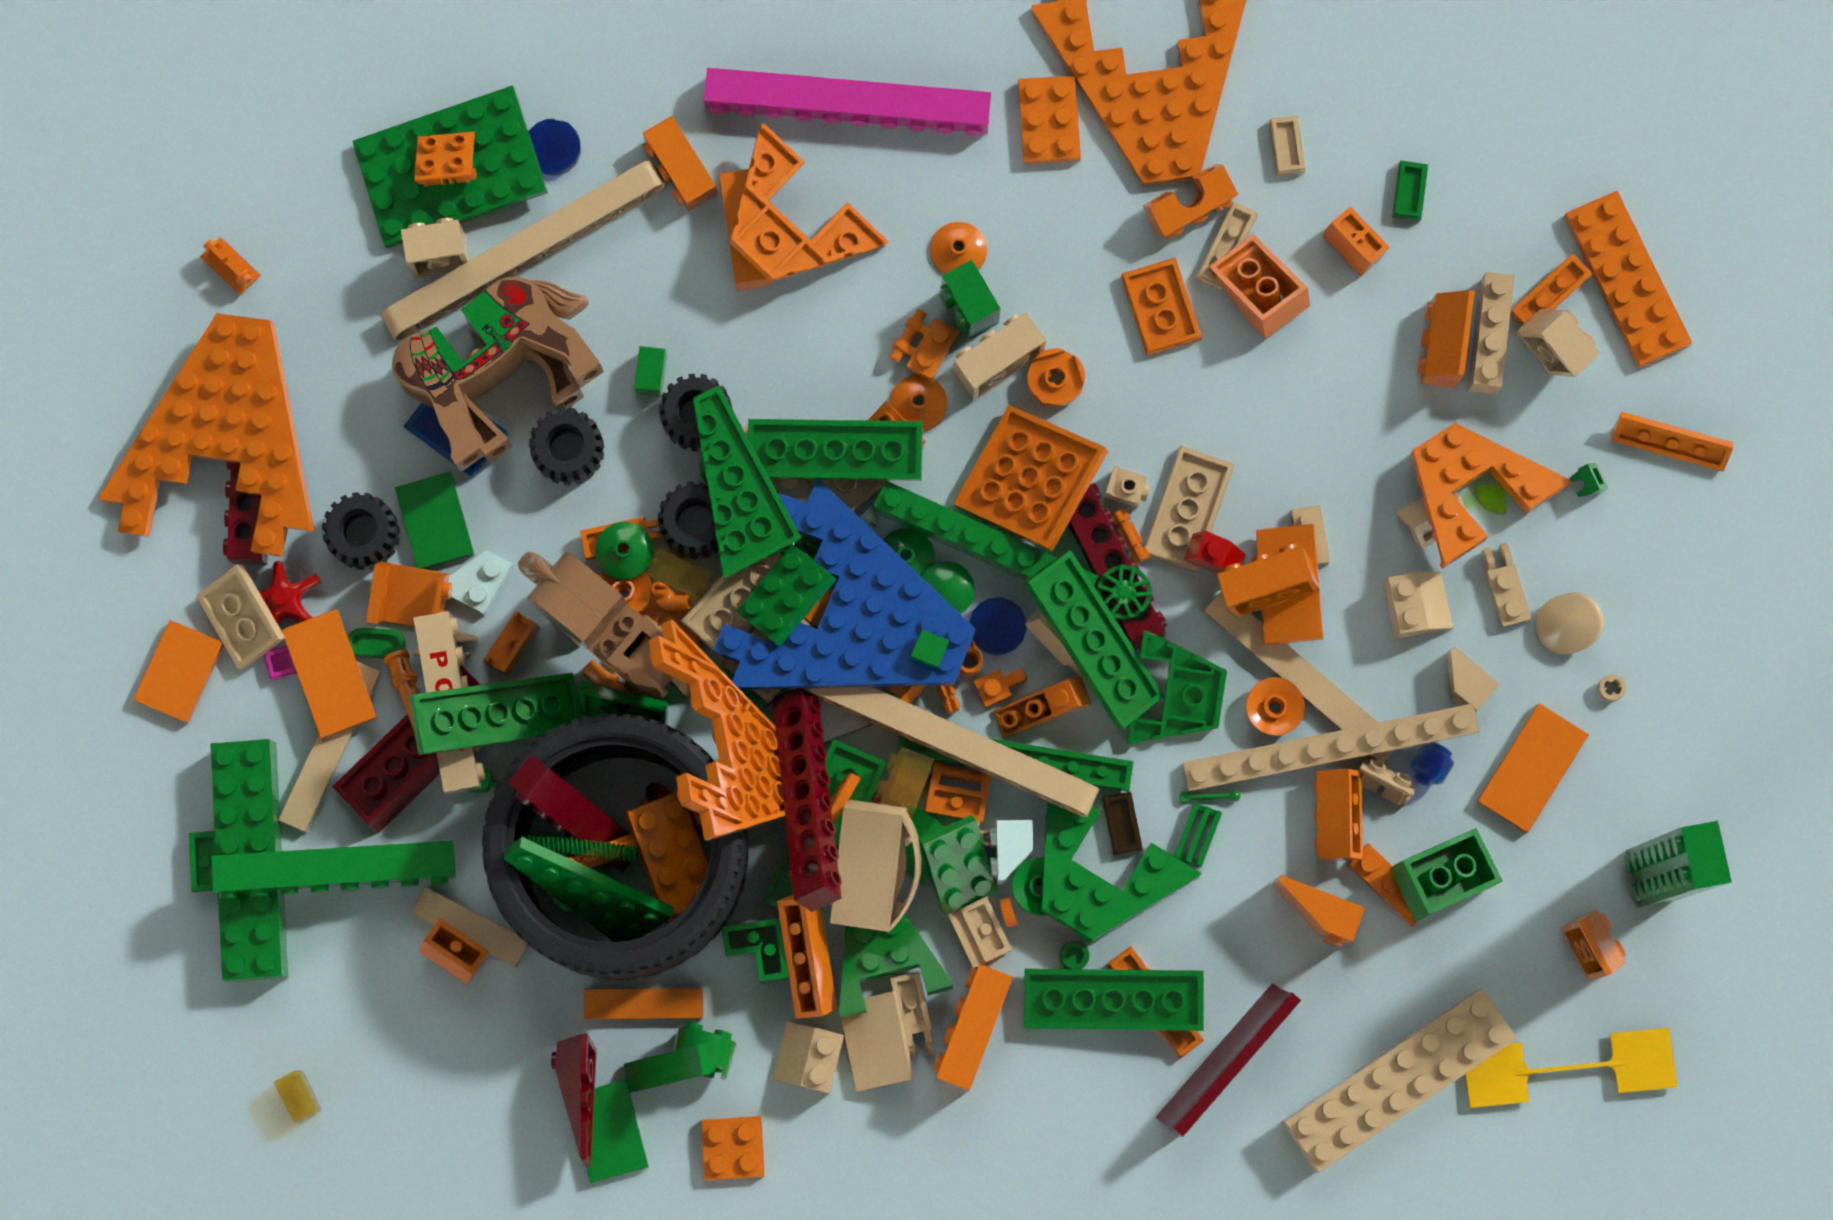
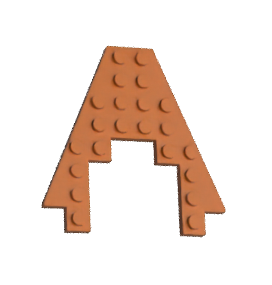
(1158, 115)

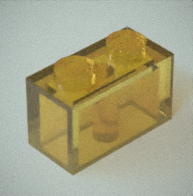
(906, 781)

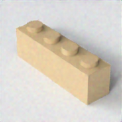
(1491, 333)

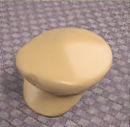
(1569, 623)

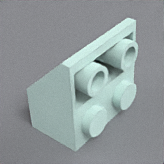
(1012, 845)

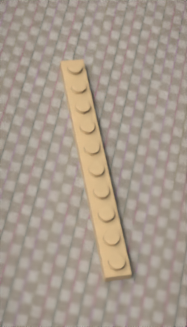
(1331, 747)

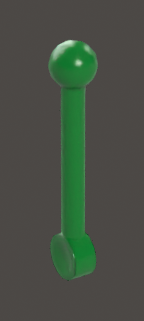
(1185, 796)

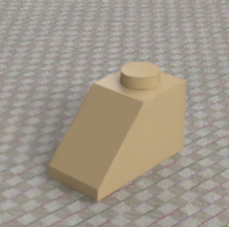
(1467, 680)

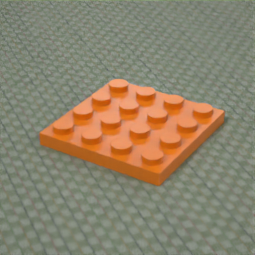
(1030, 477)

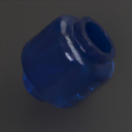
(1432, 764)

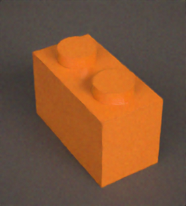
(453, 951)

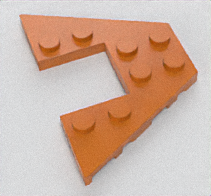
(771, 238)
(1457, 459)

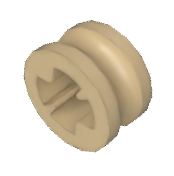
(1614, 696)

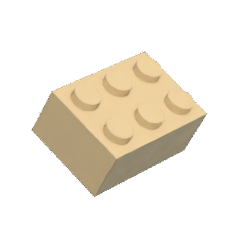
(998, 355)

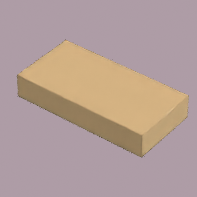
(1287, 145)

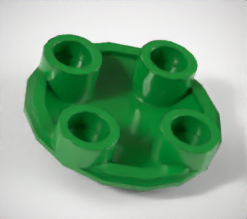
(952, 583)

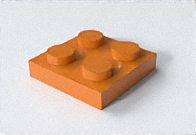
(733, 1148)

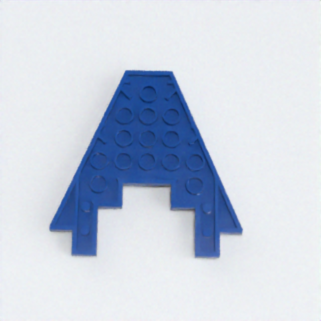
(867, 622)

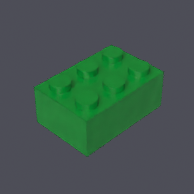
(1446, 874)

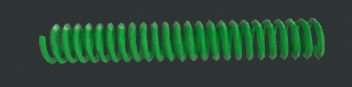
(581, 844)

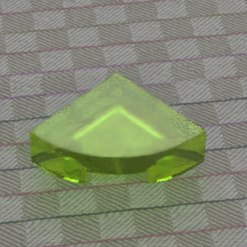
(1491, 498)

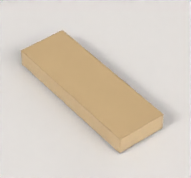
(1231, 233)

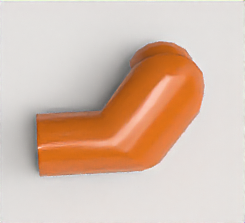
(668, 599)

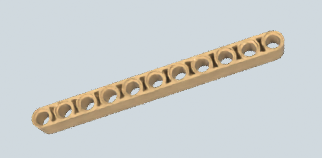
(523, 250)
(963, 746)

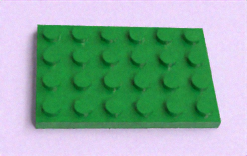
(502, 159)

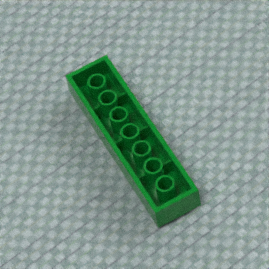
(248, 822)
(1678, 864)

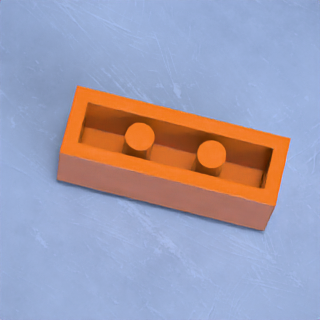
(679, 164)
(1339, 815)

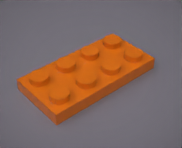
(669, 850)

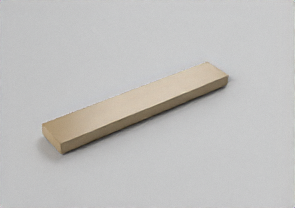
(320, 769)

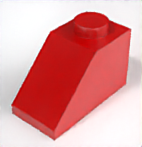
(1212, 552)

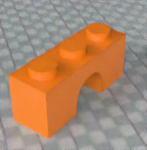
(1213, 191)

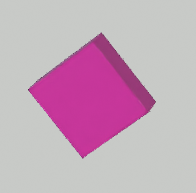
(279, 663)

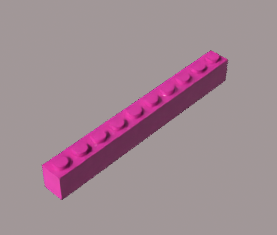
(847, 101)

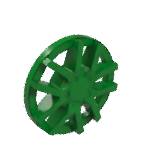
(1125, 591)

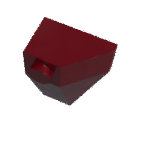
(576, 1074)

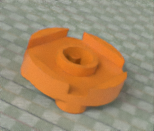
(1063, 363)

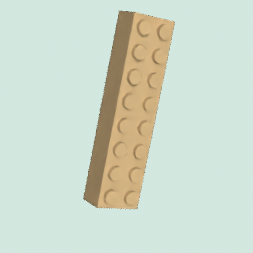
(1399, 1080)

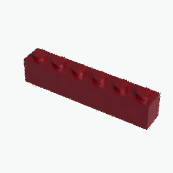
(566, 807)

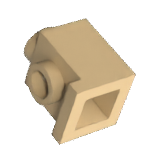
(1117, 492)

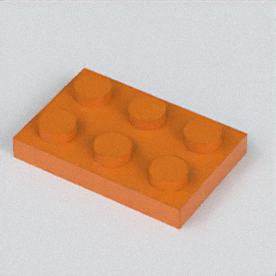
(1049, 119)

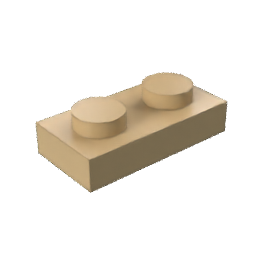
(1313, 515)

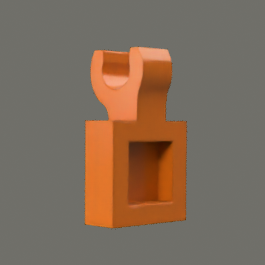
(995, 687)

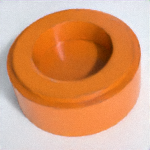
(1008, 912)

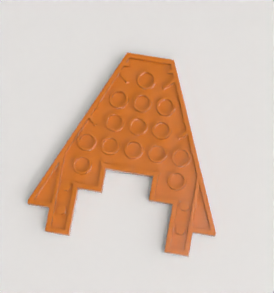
(223, 407)
(746, 780)

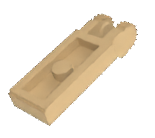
(1506, 588)
(913, 1010)

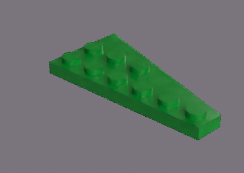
(601, 901)

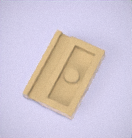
(979, 932)

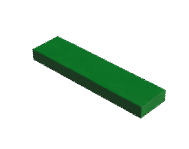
(667, 1068)

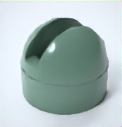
(869, 516)

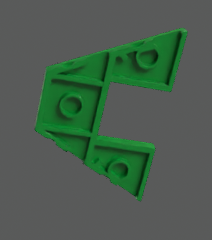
(1086, 900)

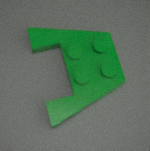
(1191, 693)
(877, 954)

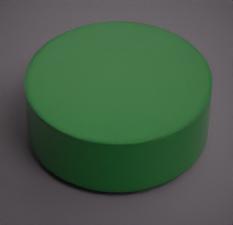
(1074, 955)

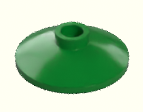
(917, 544)
(634, 561)
(1023, 884)

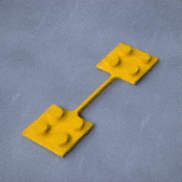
(1639, 1059)

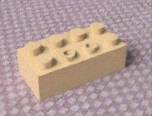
(874, 865)

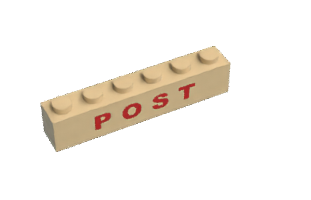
(442, 671)

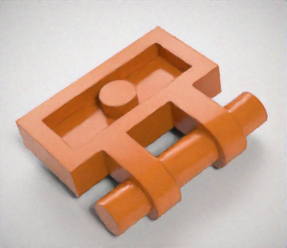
(932, 349)

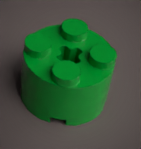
(718, 1044)

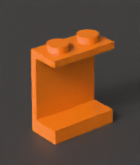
(406, 593)

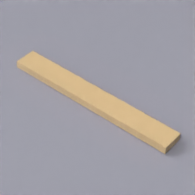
(1291, 666)

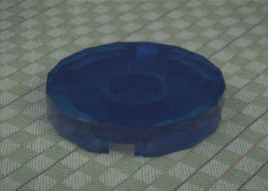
(555, 146)
(998, 626)

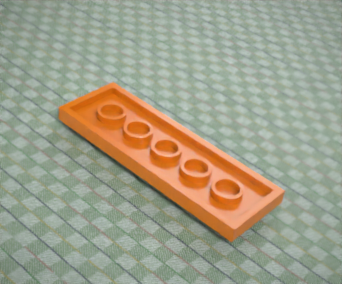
(1628, 279)

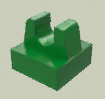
(1592, 480)

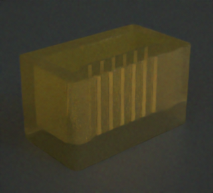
(298, 1096)

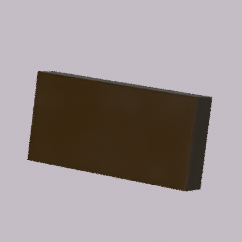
(1122, 823)

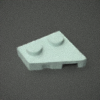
(480, 581)

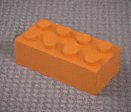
(974, 1026)

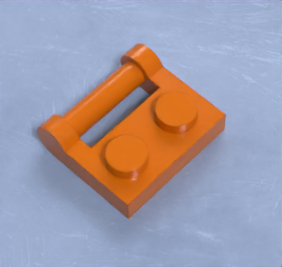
(957, 801)

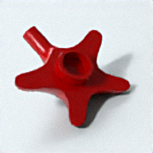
(285, 597)

